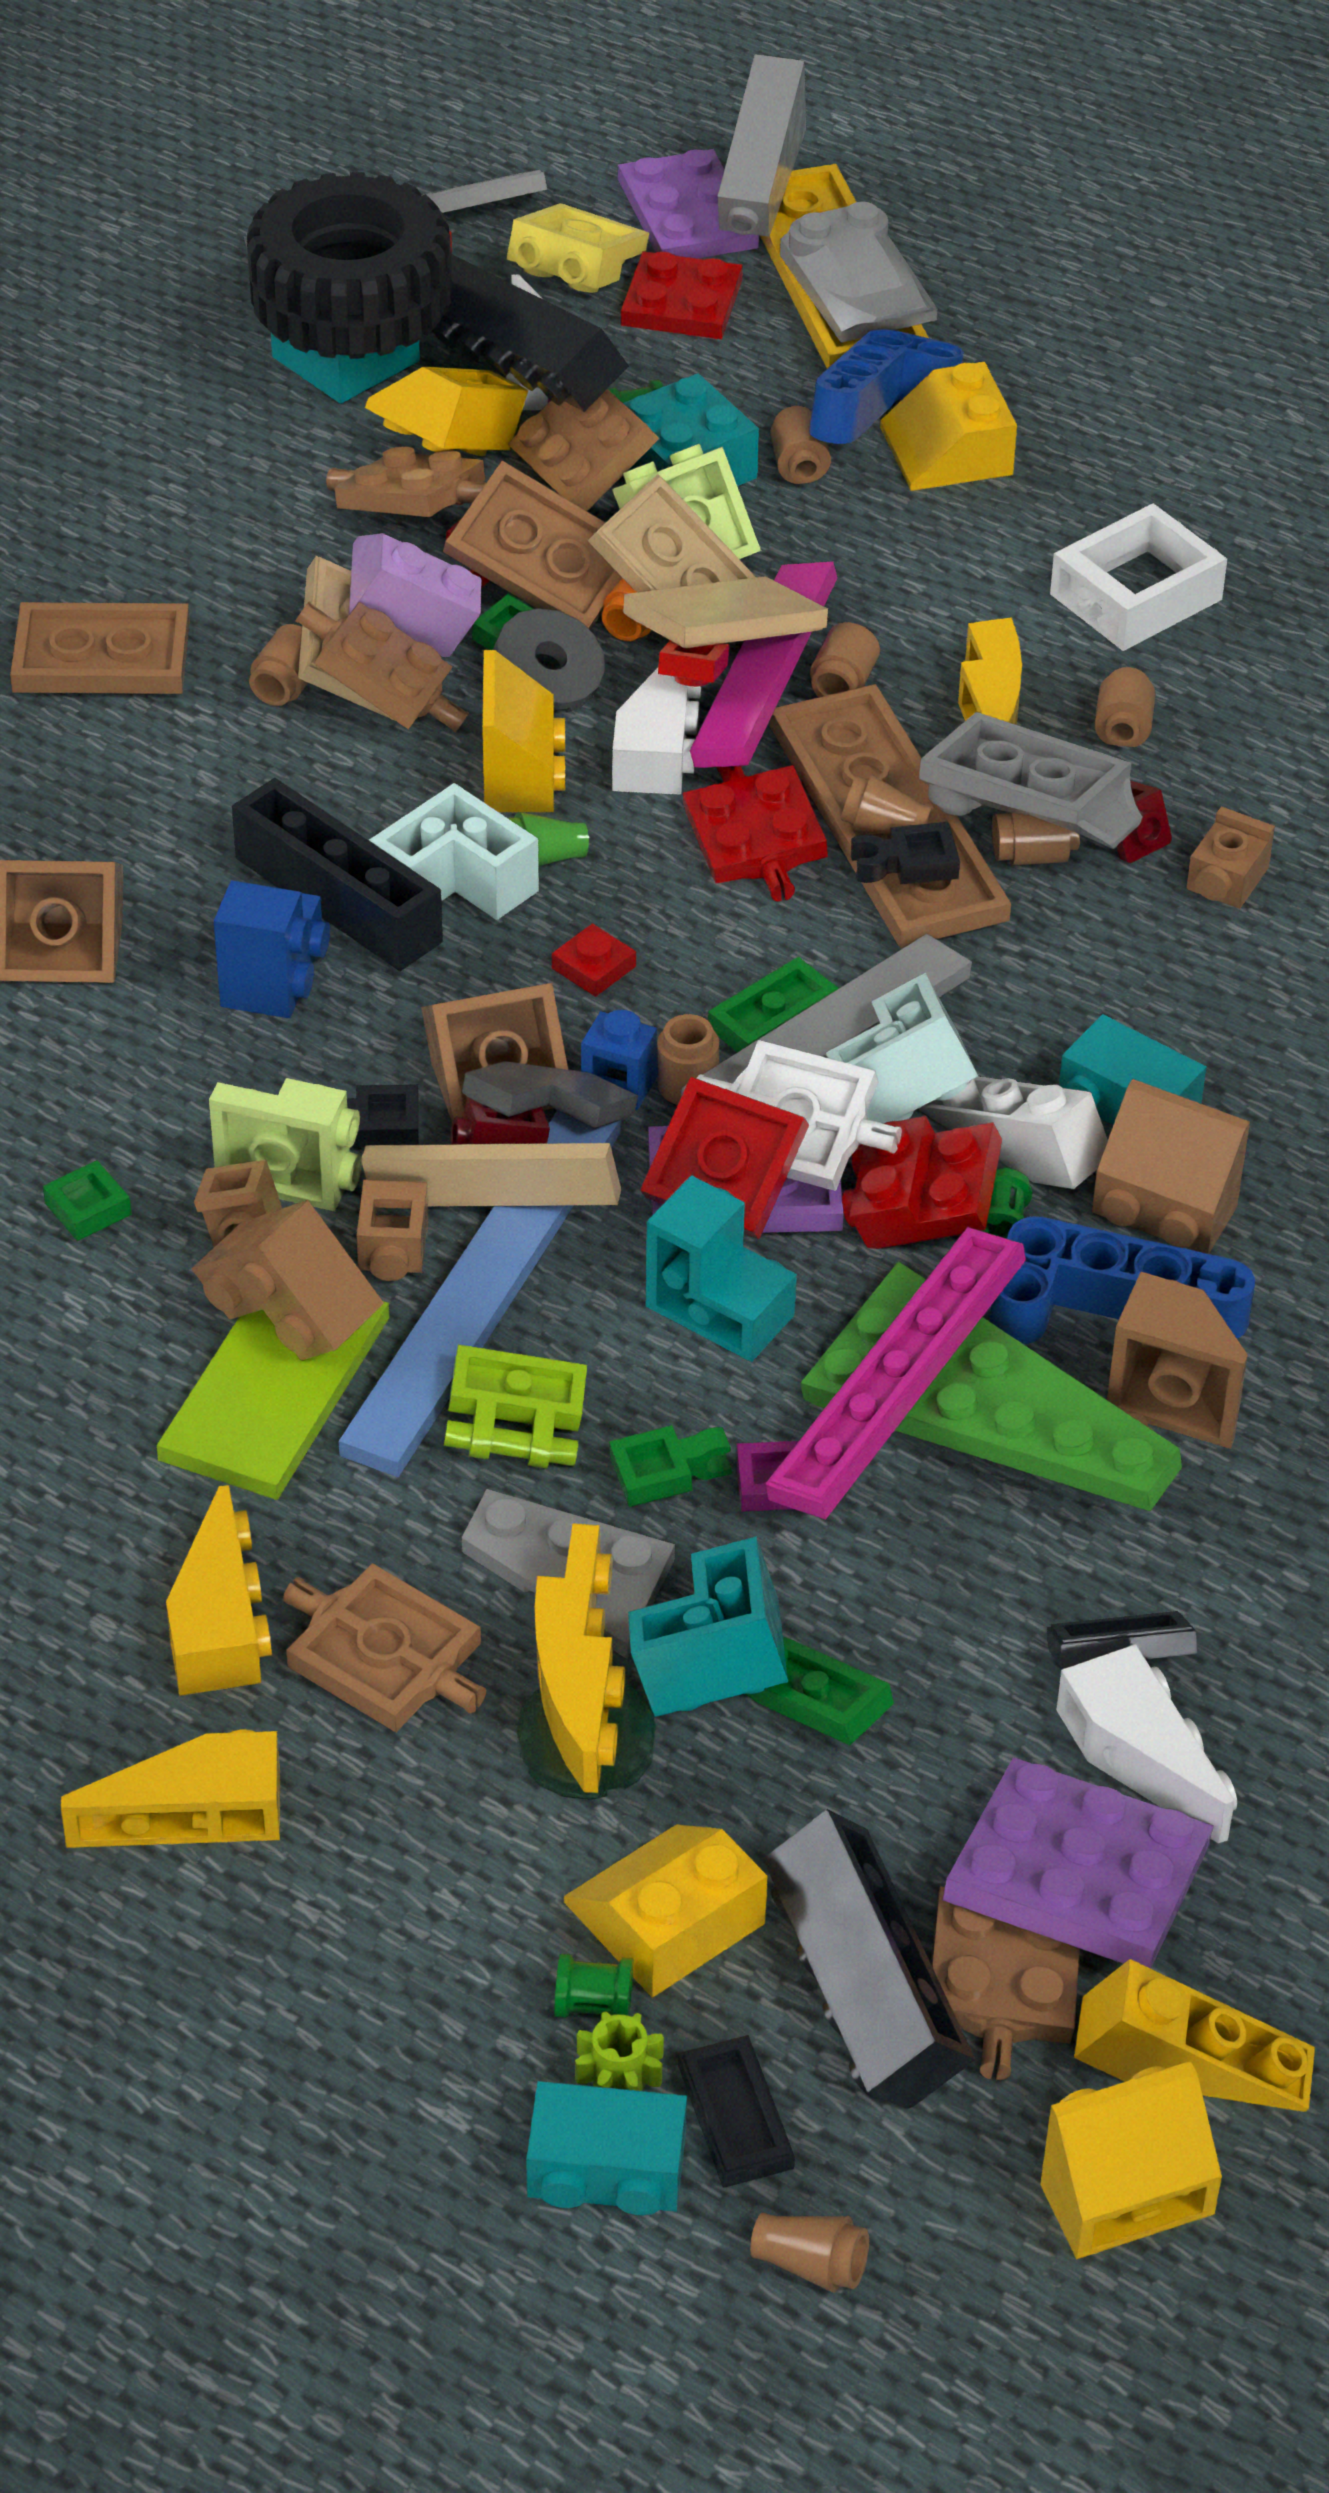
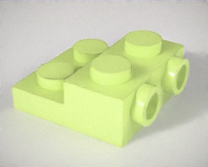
(707, 488)
(299, 1132)

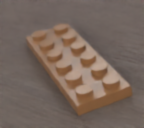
(860, 735)

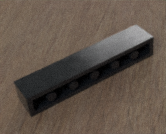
(528, 338)

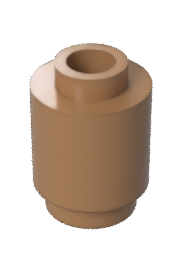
(797, 453)
(844, 659)
(277, 668)
(1125, 708)
(1031, 840)
(684, 1050)

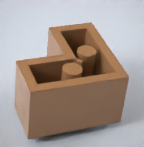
(295, 1274)

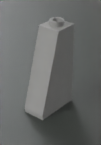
(763, 146)

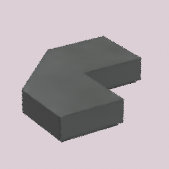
(523, 1087)

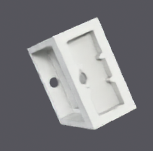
(1129, 618)

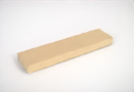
(501, 1173)

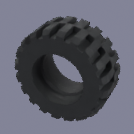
(349, 265)

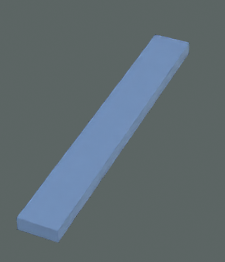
(461, 1313)

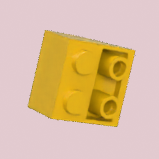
(452, 408)
(1130, 2159)

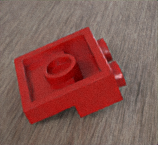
(926, 1187)

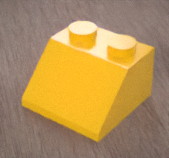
(952, 429)
(519, 740)
(674, 1903)

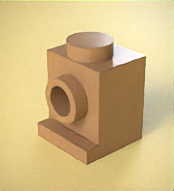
(1231, 858)
(235, 1196)
(391, 1243)

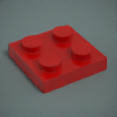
(682, 294)
(729, 1145)

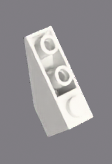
(651, 737)
(1044, 1129)
(1135, 1734)

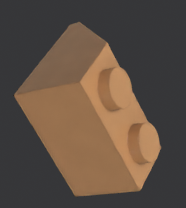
(60, 920)
(490, 1030)
(1171, 1168)
(1177, 1361)

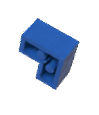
(267, 947)

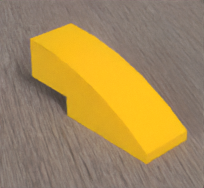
(991, 671)

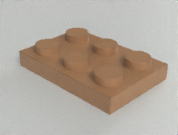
(581, 450)
(534, 546)
(100, 648)

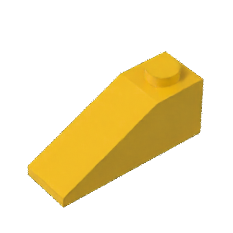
(193, 1793)

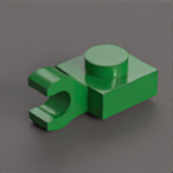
(661, 1466)

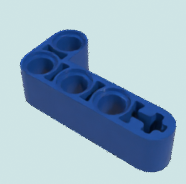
(871, 379)
(1098, 1271)

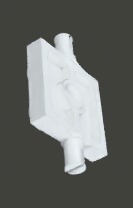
(831, 1099)

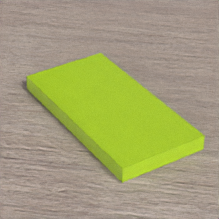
(261, 1405)

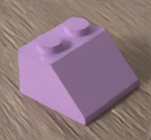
(415, 590)

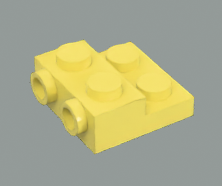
(574, 246)

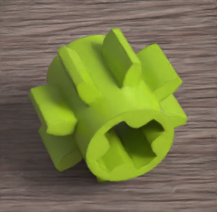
(619, 2054)

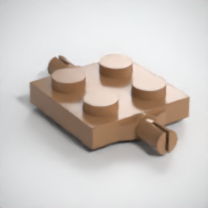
(408, 483)
(383, 665)
(383, 1646)
(1003, 1982)

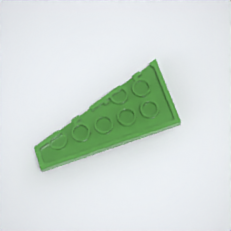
(1009, 1407)

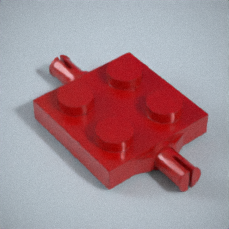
(756, 827)

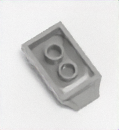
(855, 271)
(1033, 776)

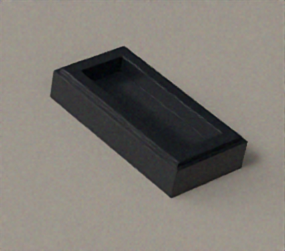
(1154, 1634)
(736, 2111)

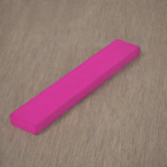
(758, 679)
(895, 1373)

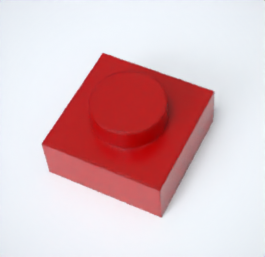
(693, 665)
(594, 960)

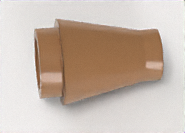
(878, 806)
(813, 2247)

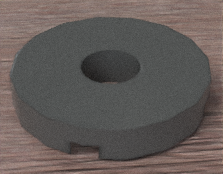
(565, 640)

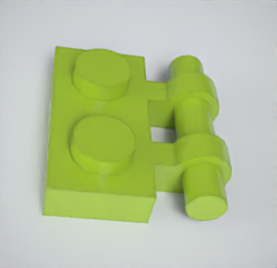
(515, 1390)

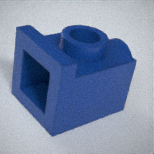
(623, 1044)

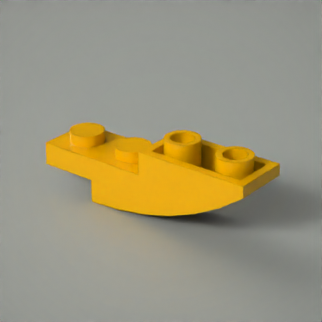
(577, 1659)

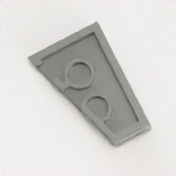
(533, 1540)

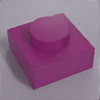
(754, 1467)

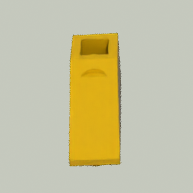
(210, 1607)
(1151, 2020)

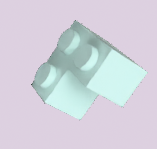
(466, 850)
(911, 1050)

